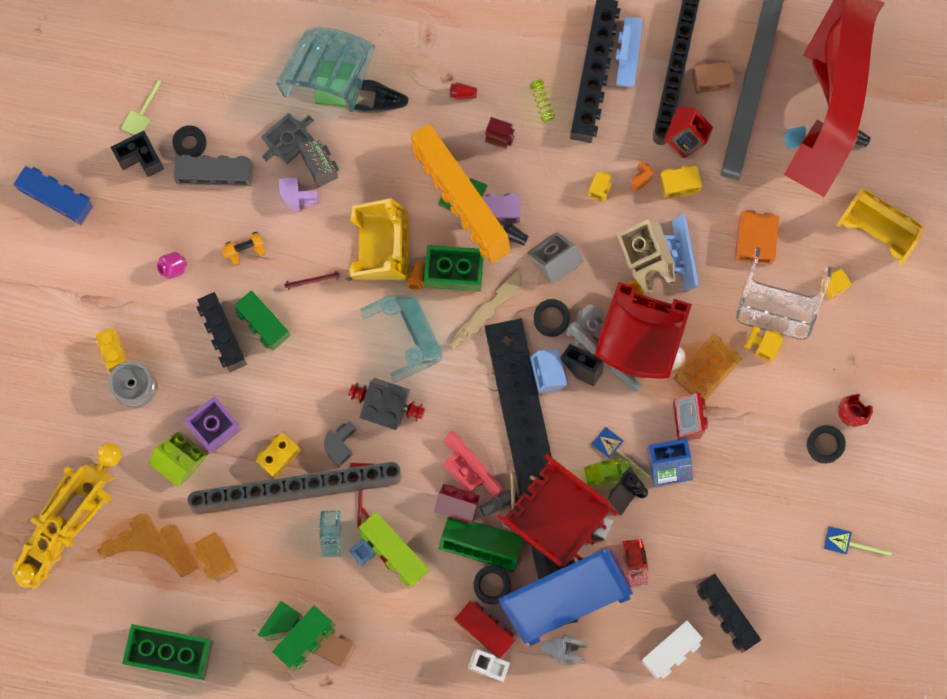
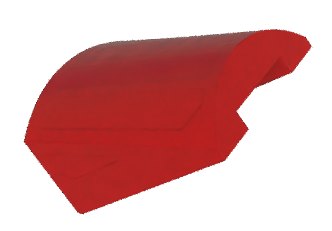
(642, 333)

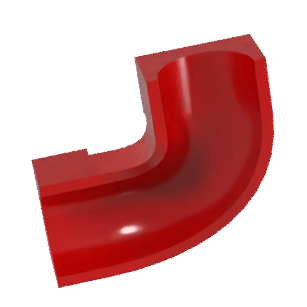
(841, 63)

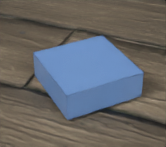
(362, 552)

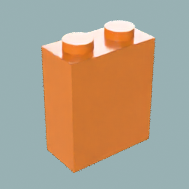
(757, 231)

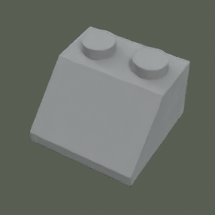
(555, 257)

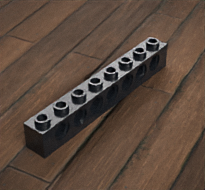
(586, 131)

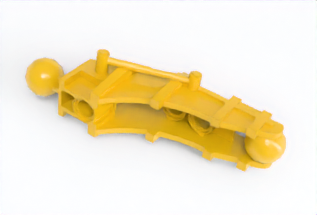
(28, 574)

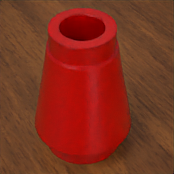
(462, 91)

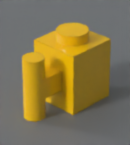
(767, 346)

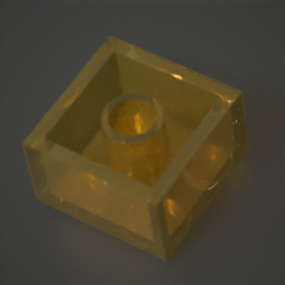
(215, 556)

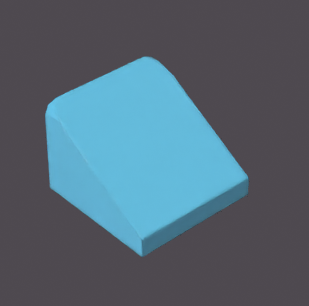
(795, 136)

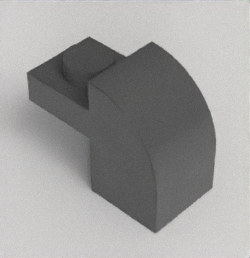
(335, 446)

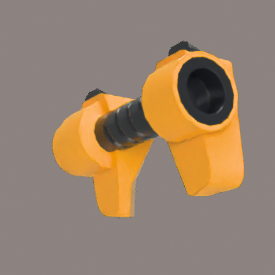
(232, 250)

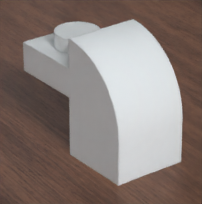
(488, 665)

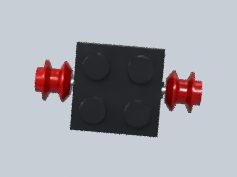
(385, 403)

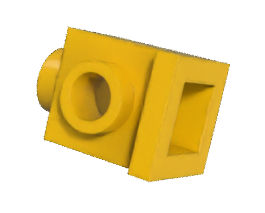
(600, 186)

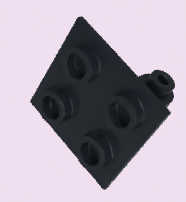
(625, 491)

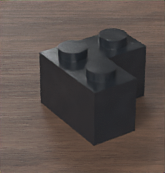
(135, 150)

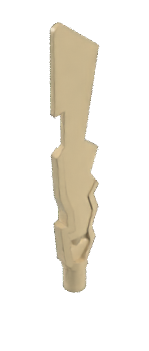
(486, 311)

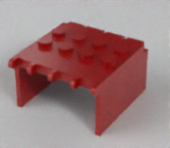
(558, 514)

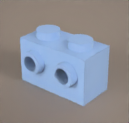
(549, 371)

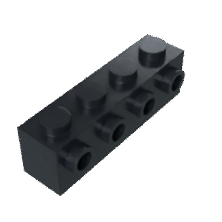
(221, 330)
(728, 613)

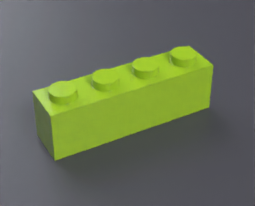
(394, 550)

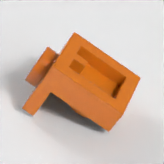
(642, 178)

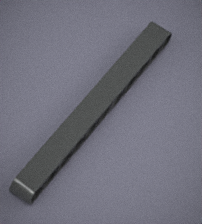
(751, 89)
(285, 485)

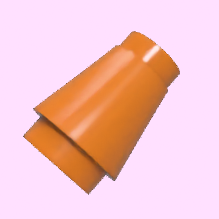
(416, 277)

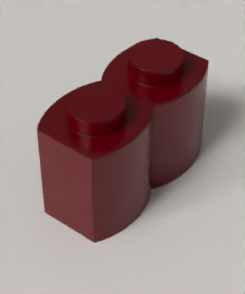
(499, 133)

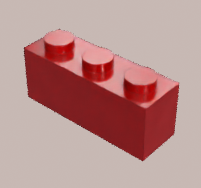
(485, 629)

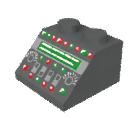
(318, 162)

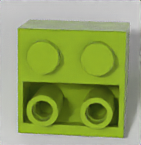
(177, 458)

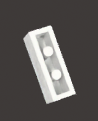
(672, 650)

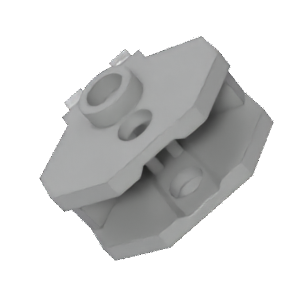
(589, 321)
(564, 649)

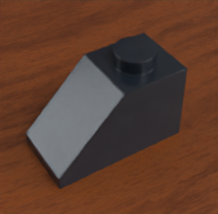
(582, 364)

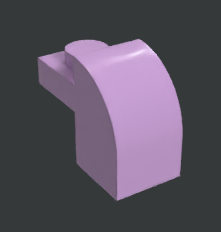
(293, 197)

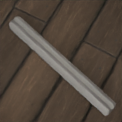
(584, 338)

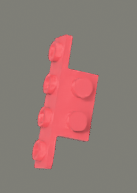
(467, 468)

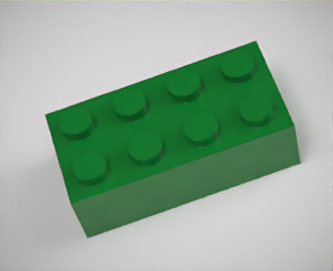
(167, 652)

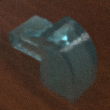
(330, 533)

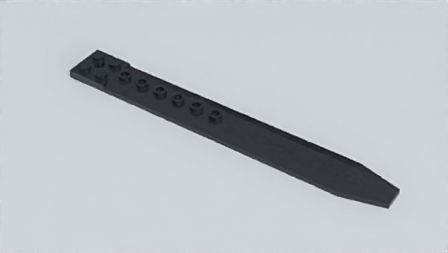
(520, 412)

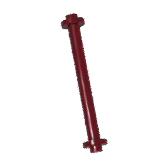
(311, 280)

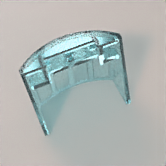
(329, 63)

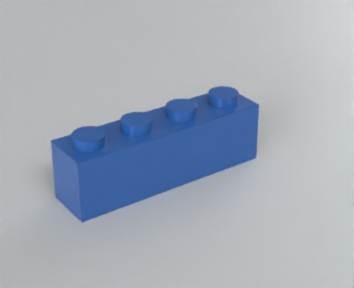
(53, 195)

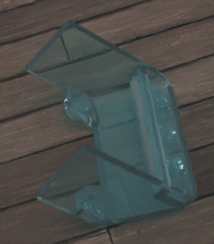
(427, 350)

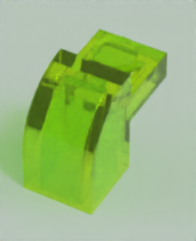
(605, 471)

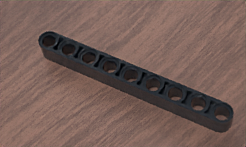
(674, 74)

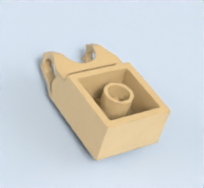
(647, 253)

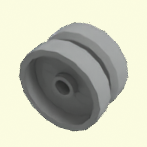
(142, 380)

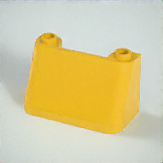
(382, 241)

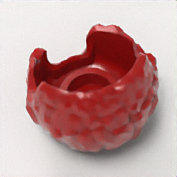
(854, 412)

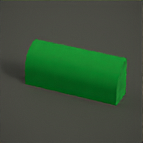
(481, 543)

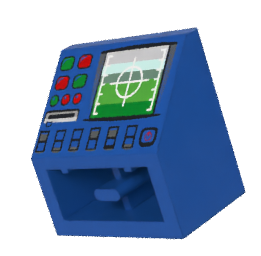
(670, 462)

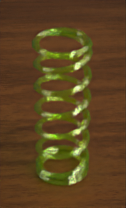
(533, 86)

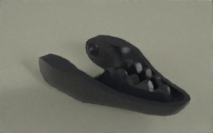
(385, 98)

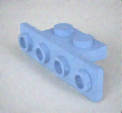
(629, 51)
(681, 252)

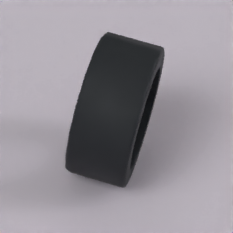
(547, 304)
(841, 443)
(488, 570)

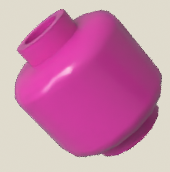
(171, 265)

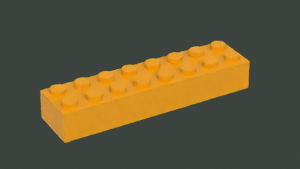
(460, 193)

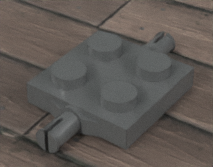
(285, 136)

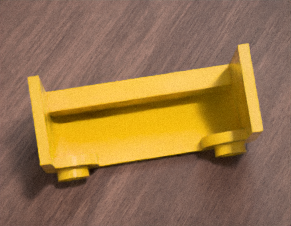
(884, 223)

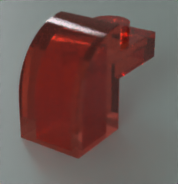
(635, 562)

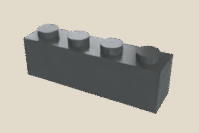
(213, 171)

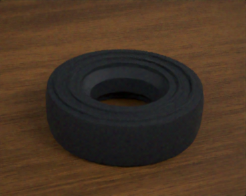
(185, 131)

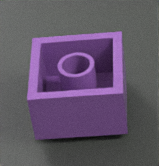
(213, 424)

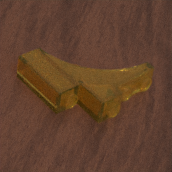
(144, 537)

